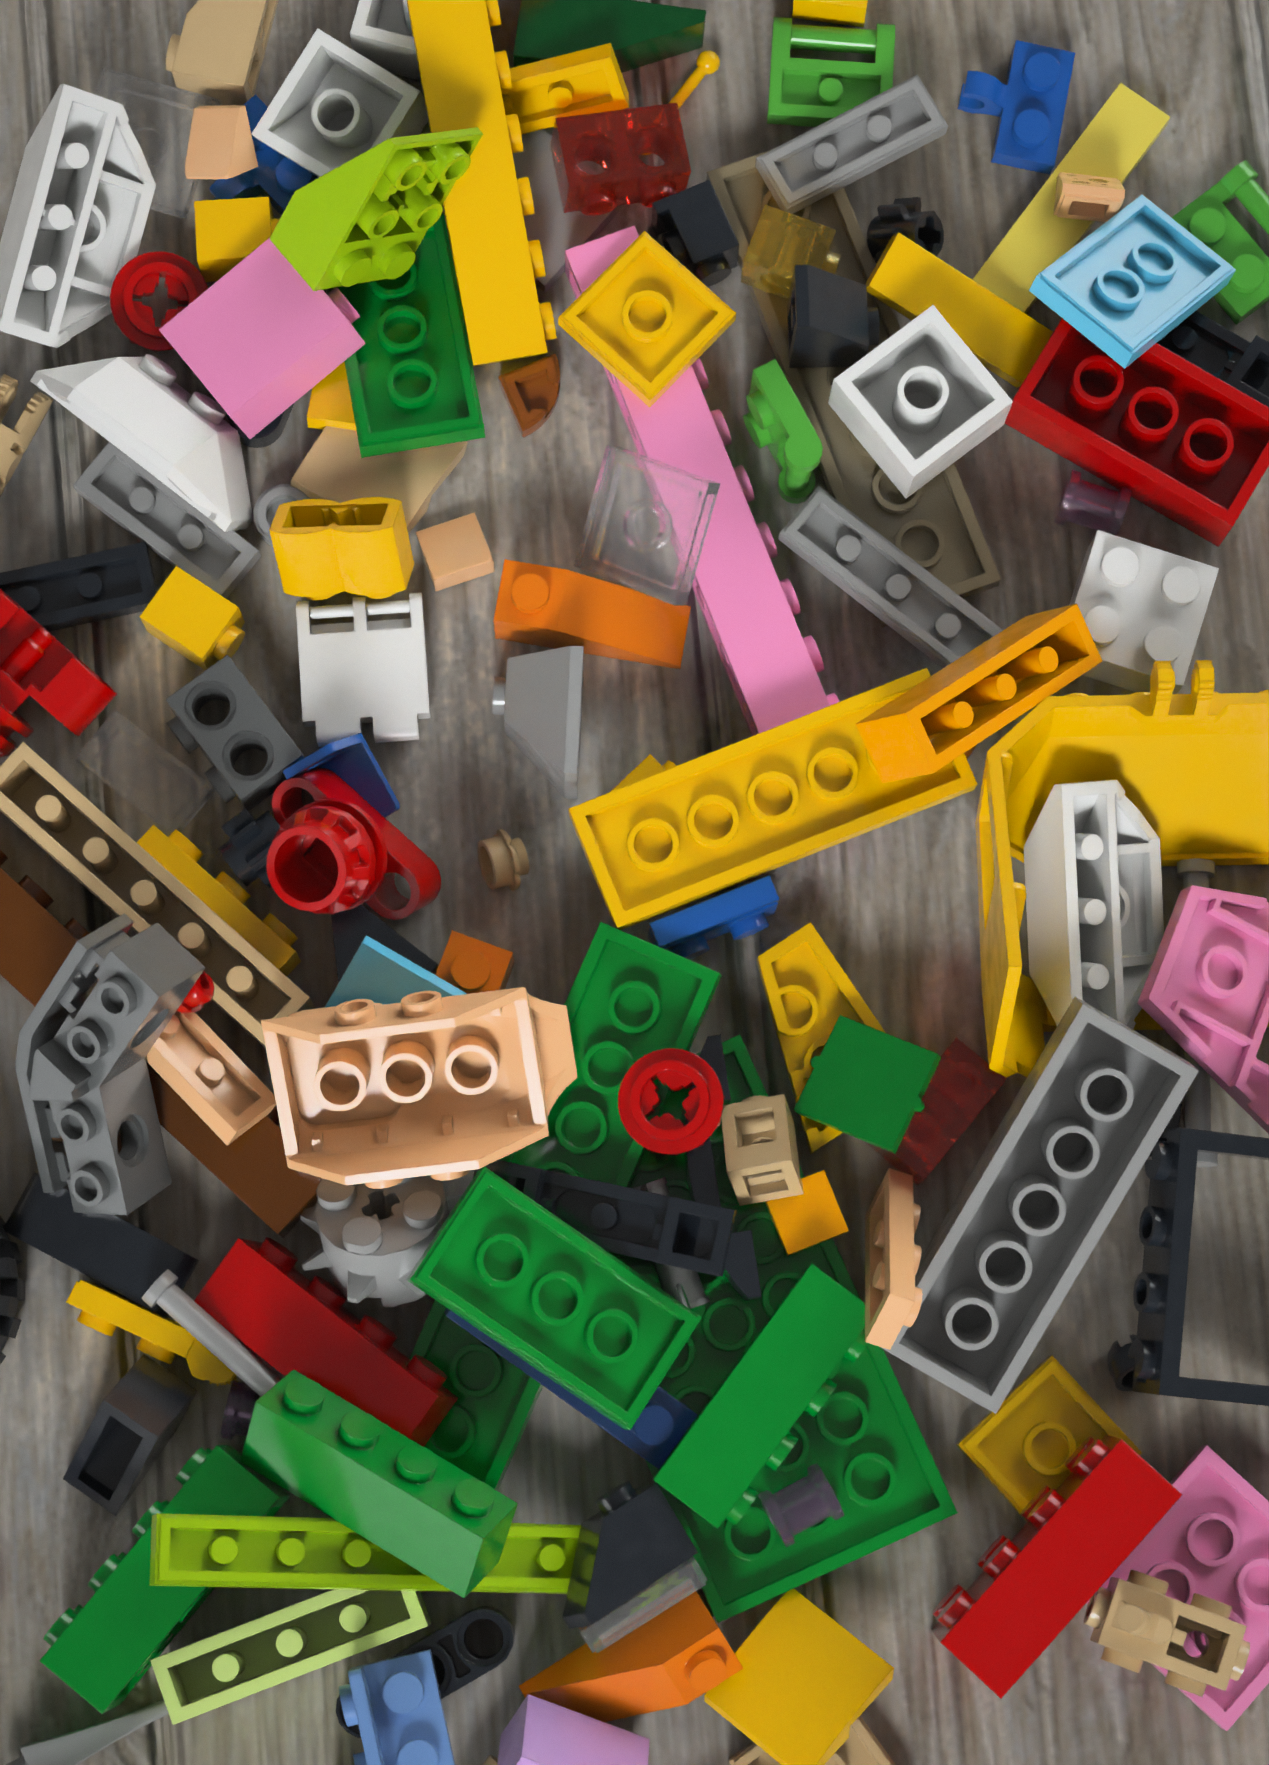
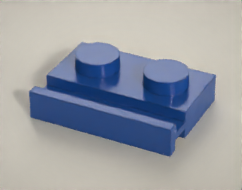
(736, 911)

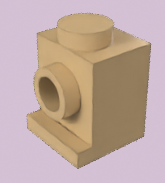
(761, 1149)

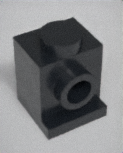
(697, 232)

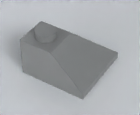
(544, 711)

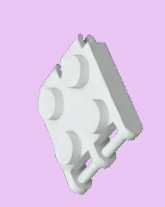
(363, 670)

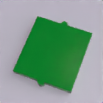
(867, 1084)

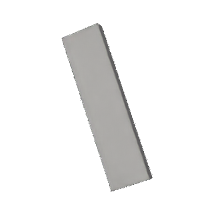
(885, 580)

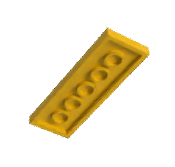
(750, 809)

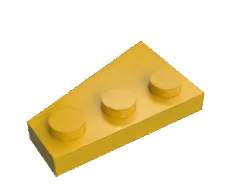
(805, 1000)

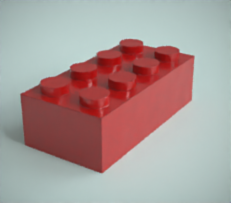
(1154, 428)
(1053, 1562)

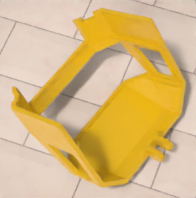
(1187, 765)

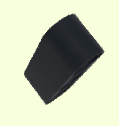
(96, 1243)
(457, 1658)

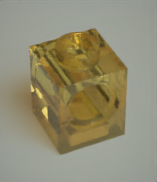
(780, 244)

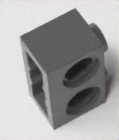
(245, 728)

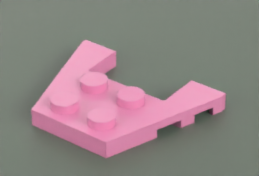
(1214, 989)

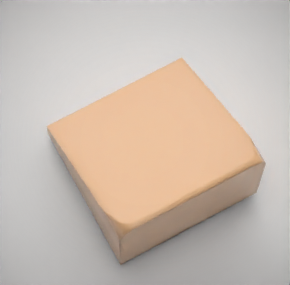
(219, 143)
(455, 551)

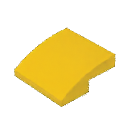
(800, 1683)

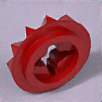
(139, 280)
(639, 1098)

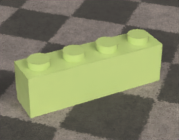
(283, 1647)

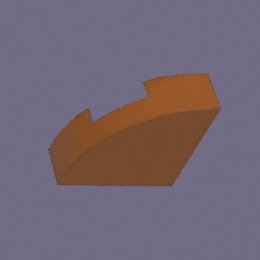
(532, 392)

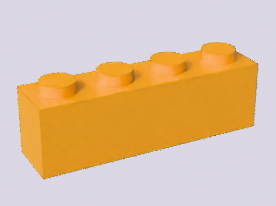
(978, 693)

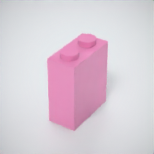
(263, 337)

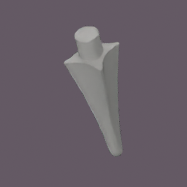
(85, 1742)

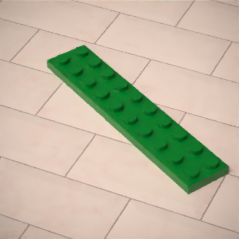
(619, 1009)

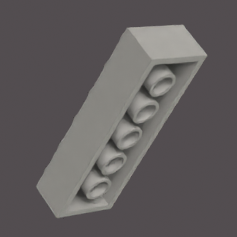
(1039, 1202)

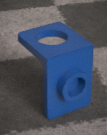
(356, 766)

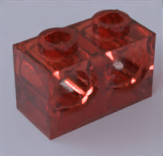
(614, 143)
(952, 1102)

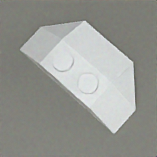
(72, 218)
(161, 429)
(1092, 899)

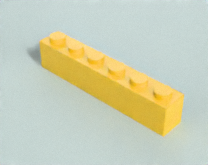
(488, 202)

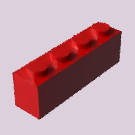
(309, 1330)

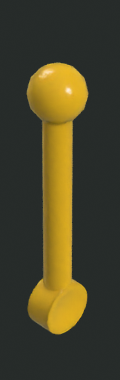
(707, 63)

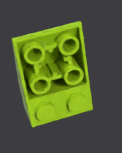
(373, 209)

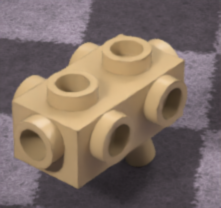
(1145, 1625)

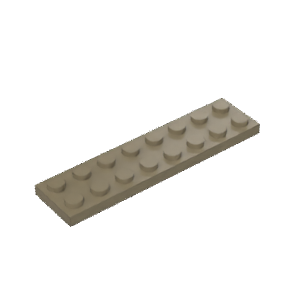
(937, 520)

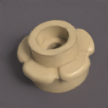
(502, 860)

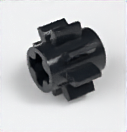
(906, 218)
(249, 845)

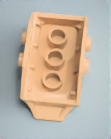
(417, 1083)

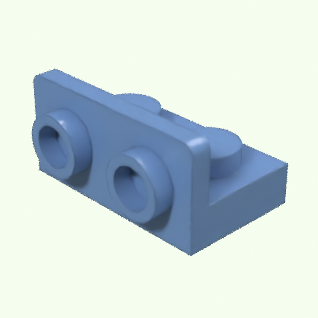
(398, 1712)

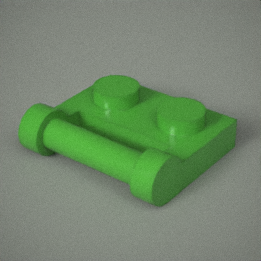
(816, 89)
(1222, 233)
(782, 425)

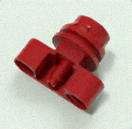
(46, 670)
(343, 852)

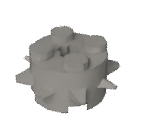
(376, 1235)

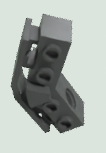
(88, 1069)

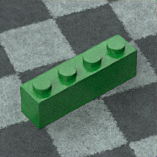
(764, 1397)
(378, 1482)

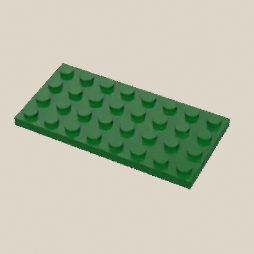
(859, 1437)

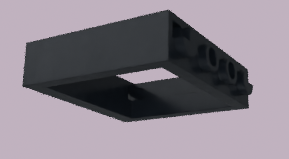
(1162, 1284)

